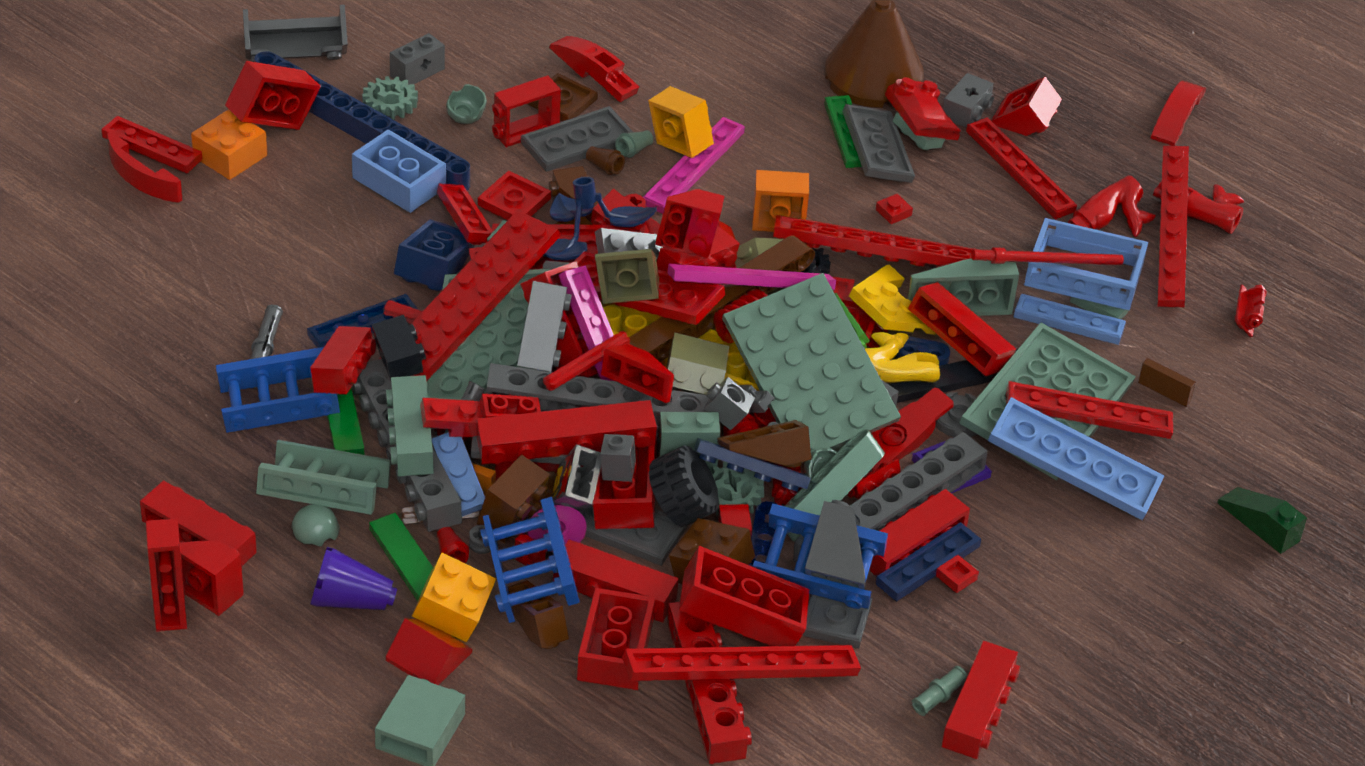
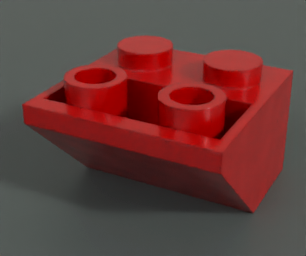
(690, 222)

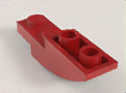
(593, 60)
(462, 415)

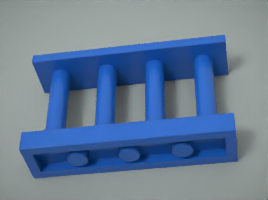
(267, 371)
(803, 523)
(557, 563)

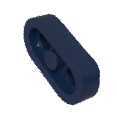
(916, 345)

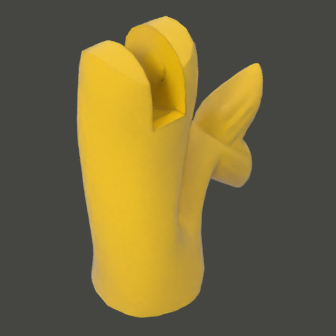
(911, 367)

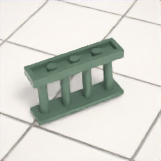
(323, 477)

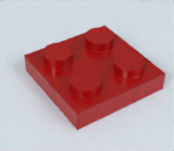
(513, 194)

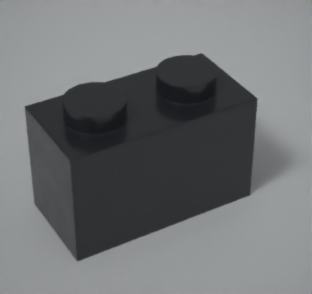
(398, 347)

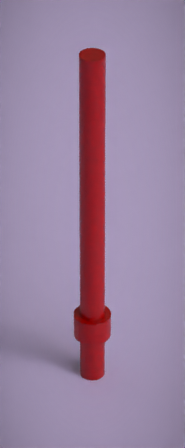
(1000, 255)

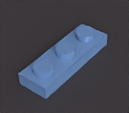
(460, 471)

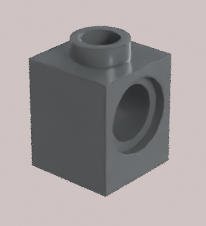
(729, 401)
(618, 457)

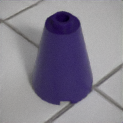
(351, 584)

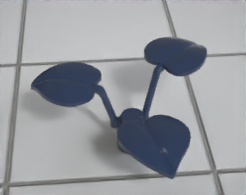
(585, 195)

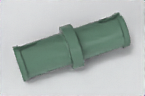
(939, 690)

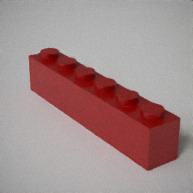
(558, 431)

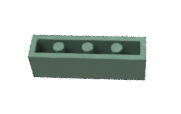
(412, 441)

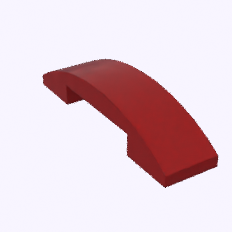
(1176, 112)
(156, 184)

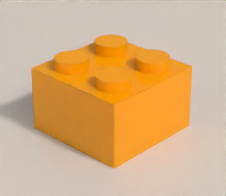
(681, 121)
(454, 597)

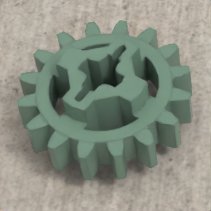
(389, 98)
(738, 487)

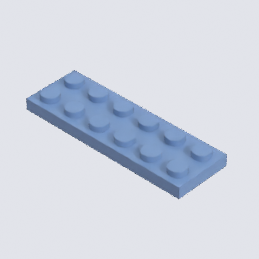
(1076, 458)

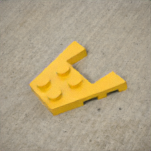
(884, 304)

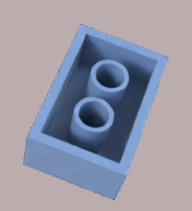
(398, 170)

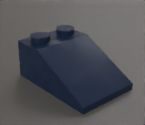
(432, 254)

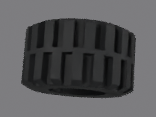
(683, 486)

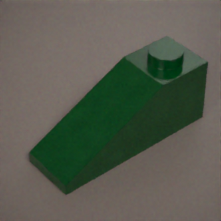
(1266, 516)

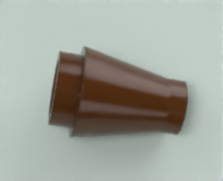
(606, 159)

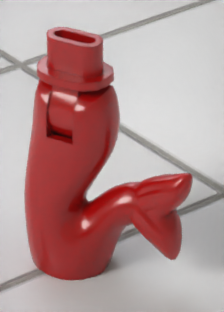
(1101, 207)
(1220, 212)

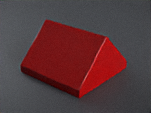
(426, 651)

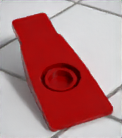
(914, 426)

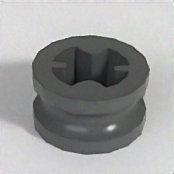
(475, 544)

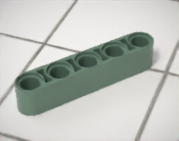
(838, 475)

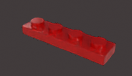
(154, 144)
(464, 213)

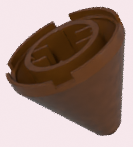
(873, 56)

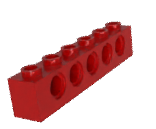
(712, 700)

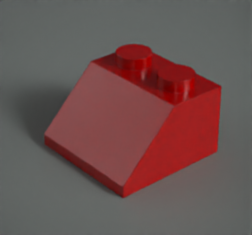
(1028, 108)
(212, 574)

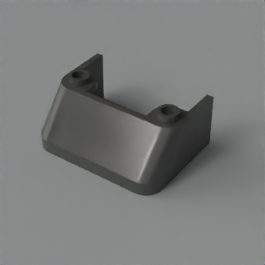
(297, 36)

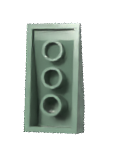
(976, 283)

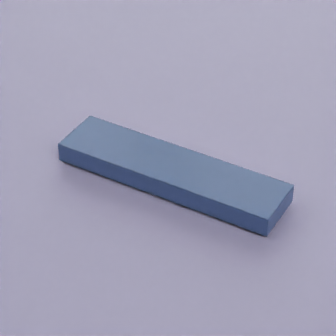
(1070, 319)

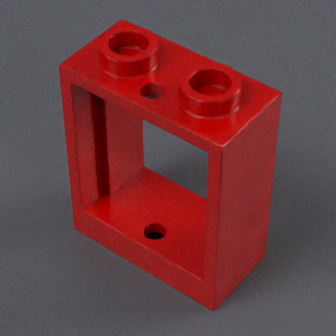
(548, 113)

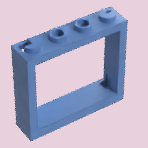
(1083, 283)

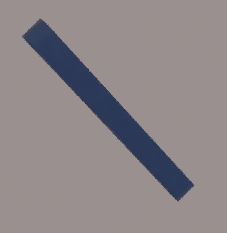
(367, 123)

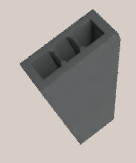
(836, 547)

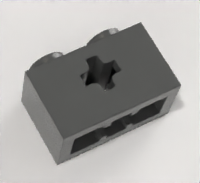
(418, 59)
(968, 100)

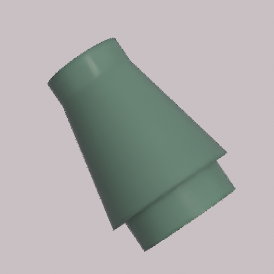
(633, 142)

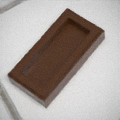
(1166, 382)

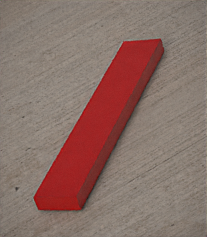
(1021, 168)
(1093, 410)

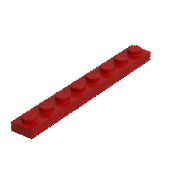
(1173, 227)
(740, 662)

